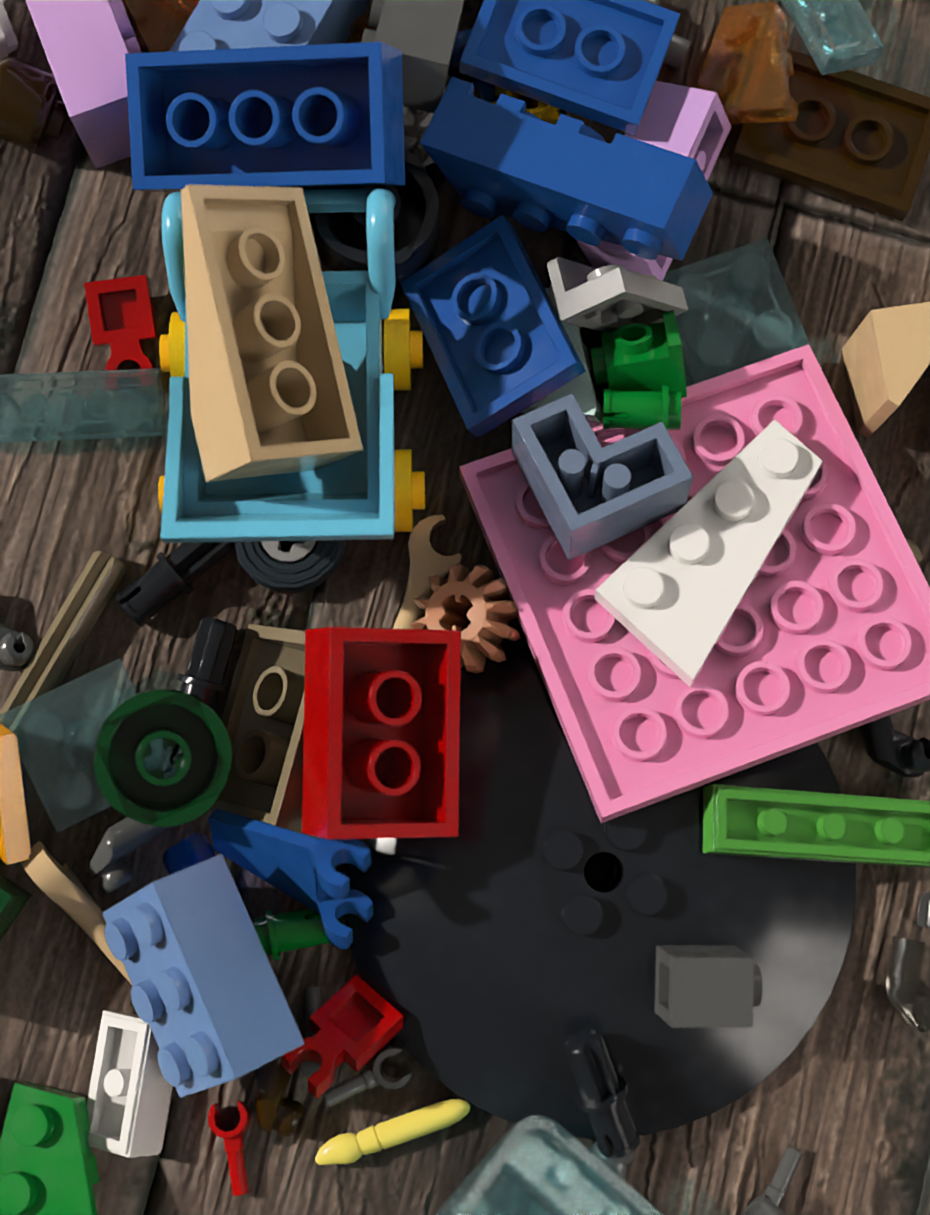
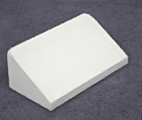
(127, 1089)

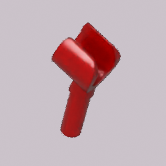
(233, 1145)

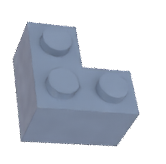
(594, 490)

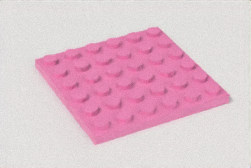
(812, 650)

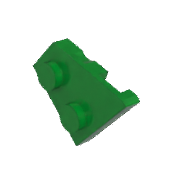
(46, 1154)

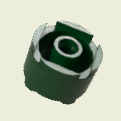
(146, 791)

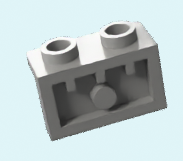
(610, 295)

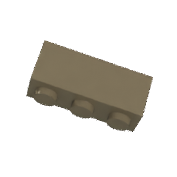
(267, 729)

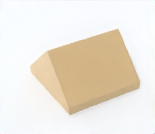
(886, 361)

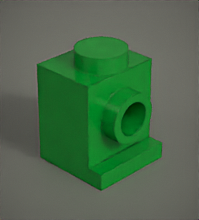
(641, 357)

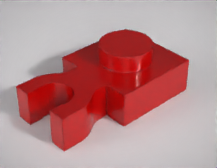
(122, 318)
(346, 1029)

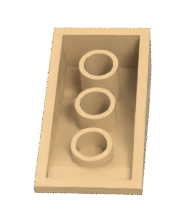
(261, 336)

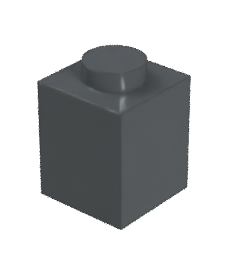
(706, 986)

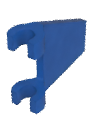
(298, 867)

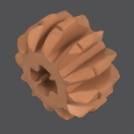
(487, 613)

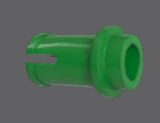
(642, 409)
(289, 931)

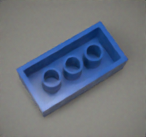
(267, 117)

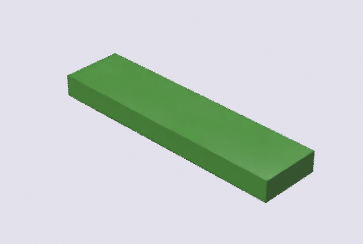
(815, 826)

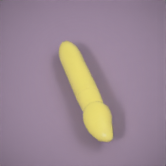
(350, 1147)

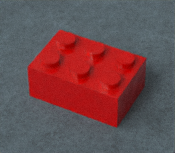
(381, 733)

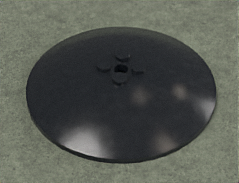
(510, 951)

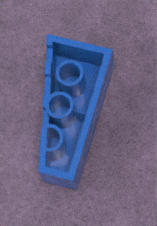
(565, 175)

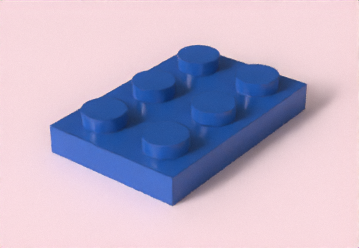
(574, 54)
(491, 327)

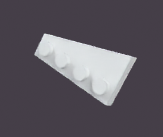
(702, 561)

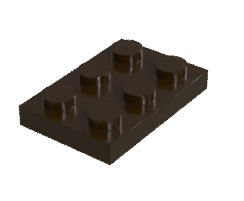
(849, 139)

